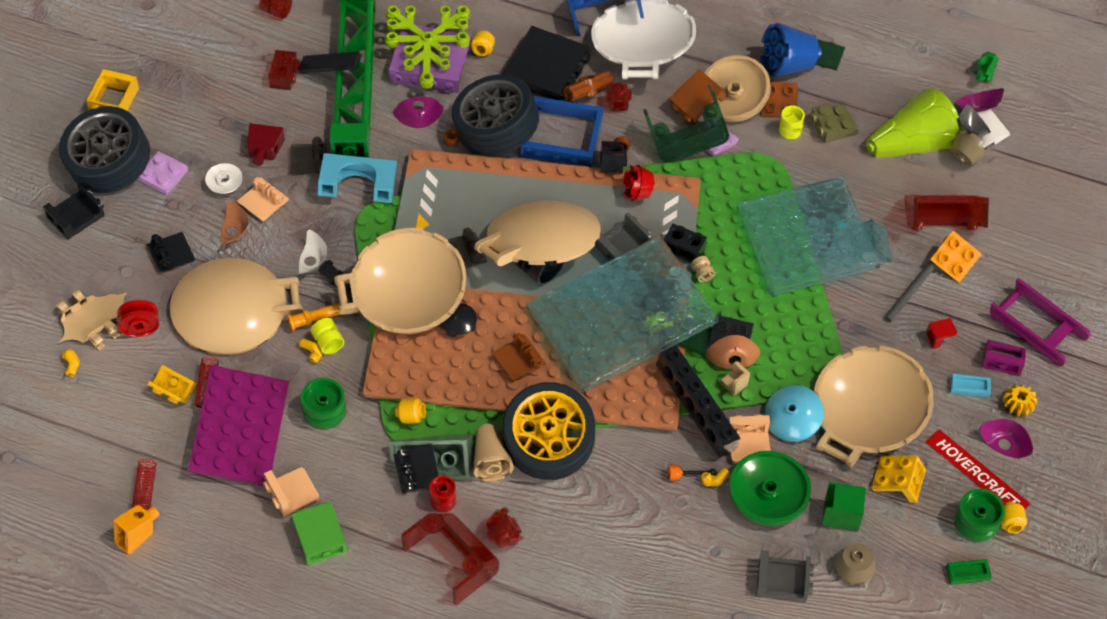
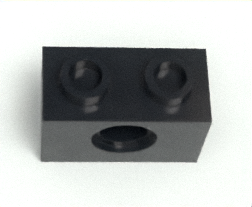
(613, 157)

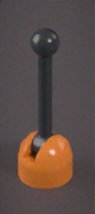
(675, 472)

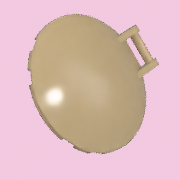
(540, 233)
(405, 281)
(231, 305)
(872, 401)

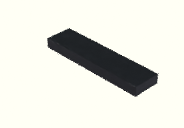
(330, 62)

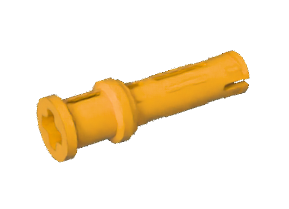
(306, 317)

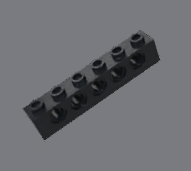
(698, 401)

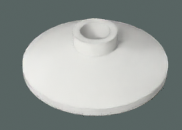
(223, 178)

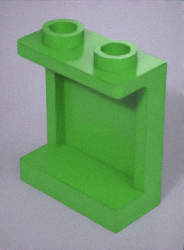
(319, 532)

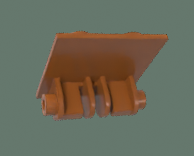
(781, 96)
(518, 357)

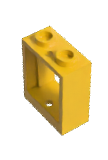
(117, 81)

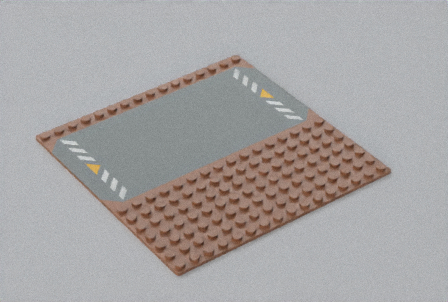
(468, 191)

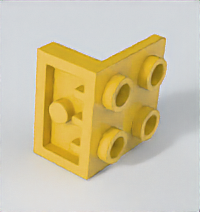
(900, 474)

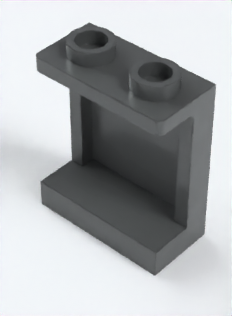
(622, 238)
(784, 578)

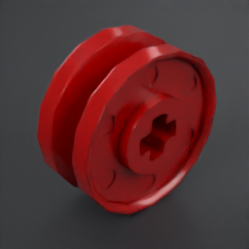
(138, 318)

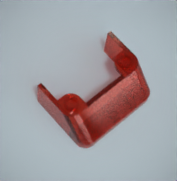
(946, 211)
(479, 561)

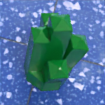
(985, 67)

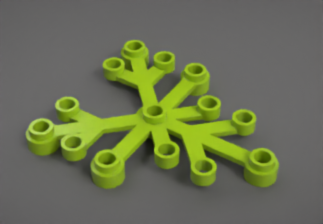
(427, 39)

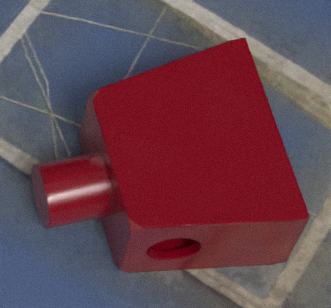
(264, 142)

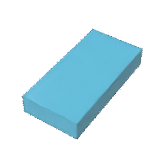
(970, 385)

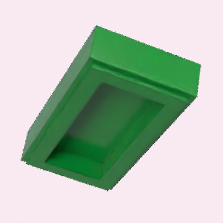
(968, 571)

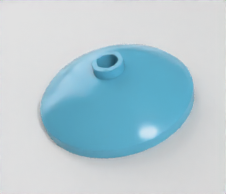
(796, 424)

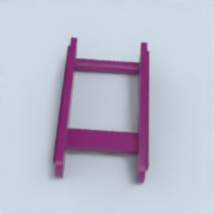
(1046, 347)

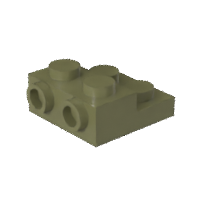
(833, 122)

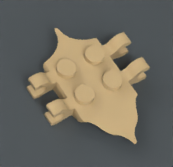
(90, 317)

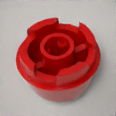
(638, 183)

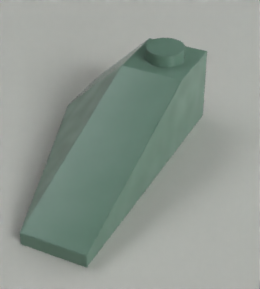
(452, 453)

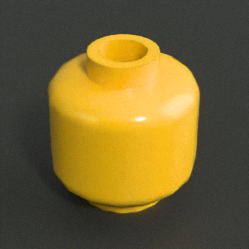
(482, 43)
(410, 410)
(1014, 518)

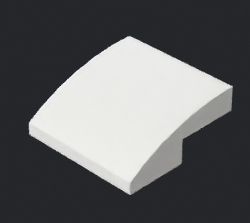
(997, 129)

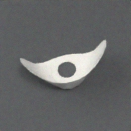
(314, 247)

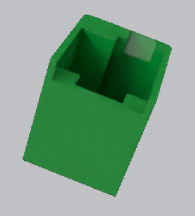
(844, 506)

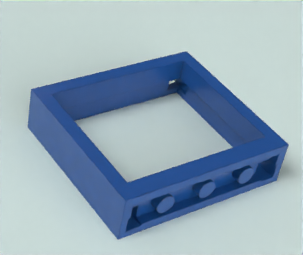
(563, 154)

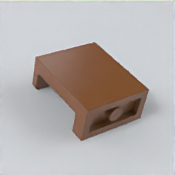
(694, 96)

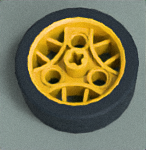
(549, 430)

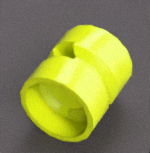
(791, 122)
(327, 336)

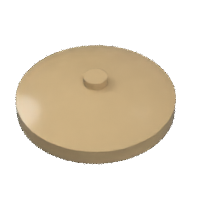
(744, 84)

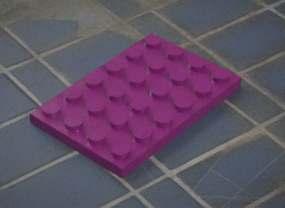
(238, 425)

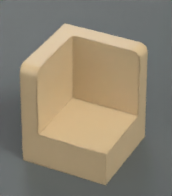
(736, 379)

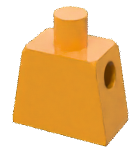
(134, 527)

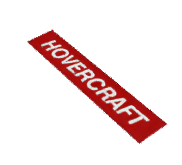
(974, 469)

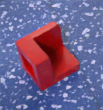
(939, 330)

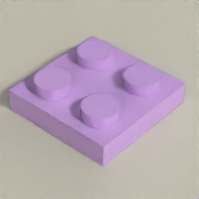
(163, 173)

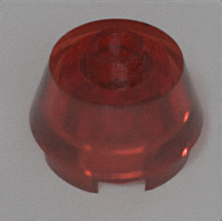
(503, 528)

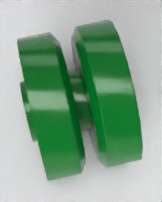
(323, 403)
(979, 515)

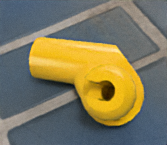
(316, 354)
(73, 360)
(714, 480)

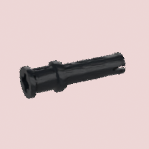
(330, 271)

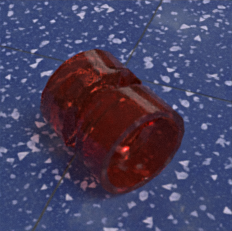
(277, 8)

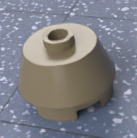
(968, 148)
(855, 564)

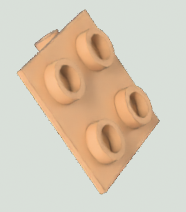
(262, 199)

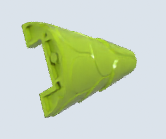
(918, 127)

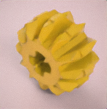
(1020, 400)

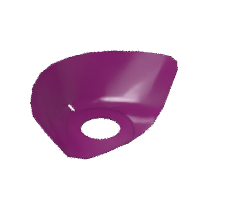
(985, 99)
(410, 116)
(1000, 429)

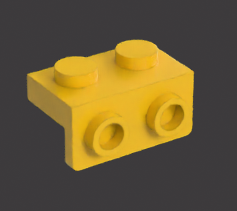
(172, 384)

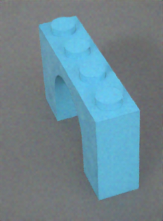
(337, 167)

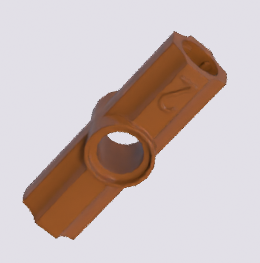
(588, 86)

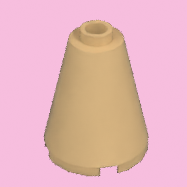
(491, 455)

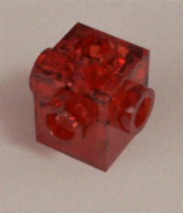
(618, 96)

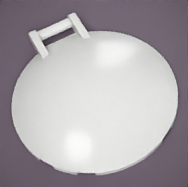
(645, 42)

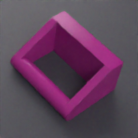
(1003, 362)

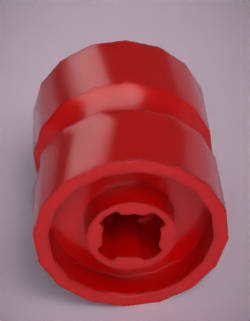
(442, 494)

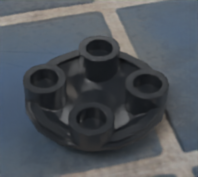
(461, 321)

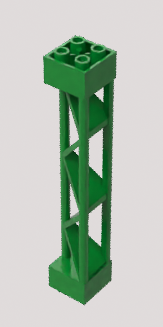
(354, 136)

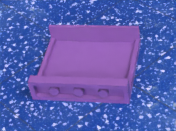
(443, 80)

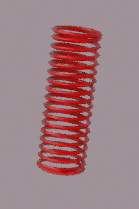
(204, 379)
(146, 481)

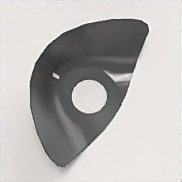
(973, 122)

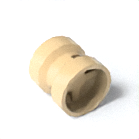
(703, 270)

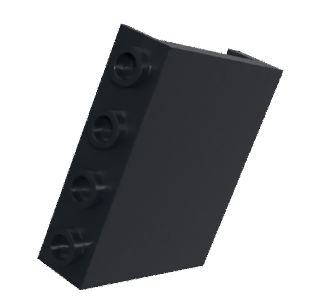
(548, 61)

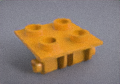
(955, 256)

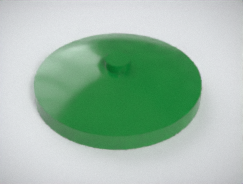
(770, 488)

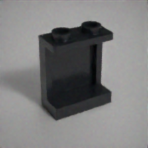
(75, 212)

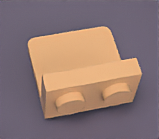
(753, 435)
(291, 490)

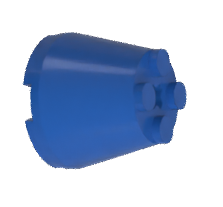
(788, 50)

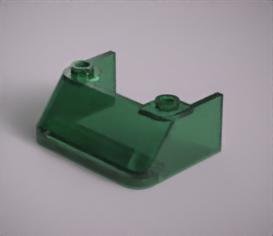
(691, 139)

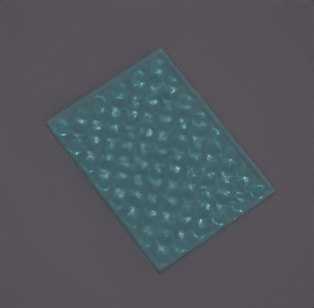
(621, 313)

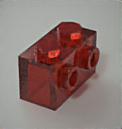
(283, 70)

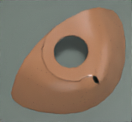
(236, 218)
(725, 348)

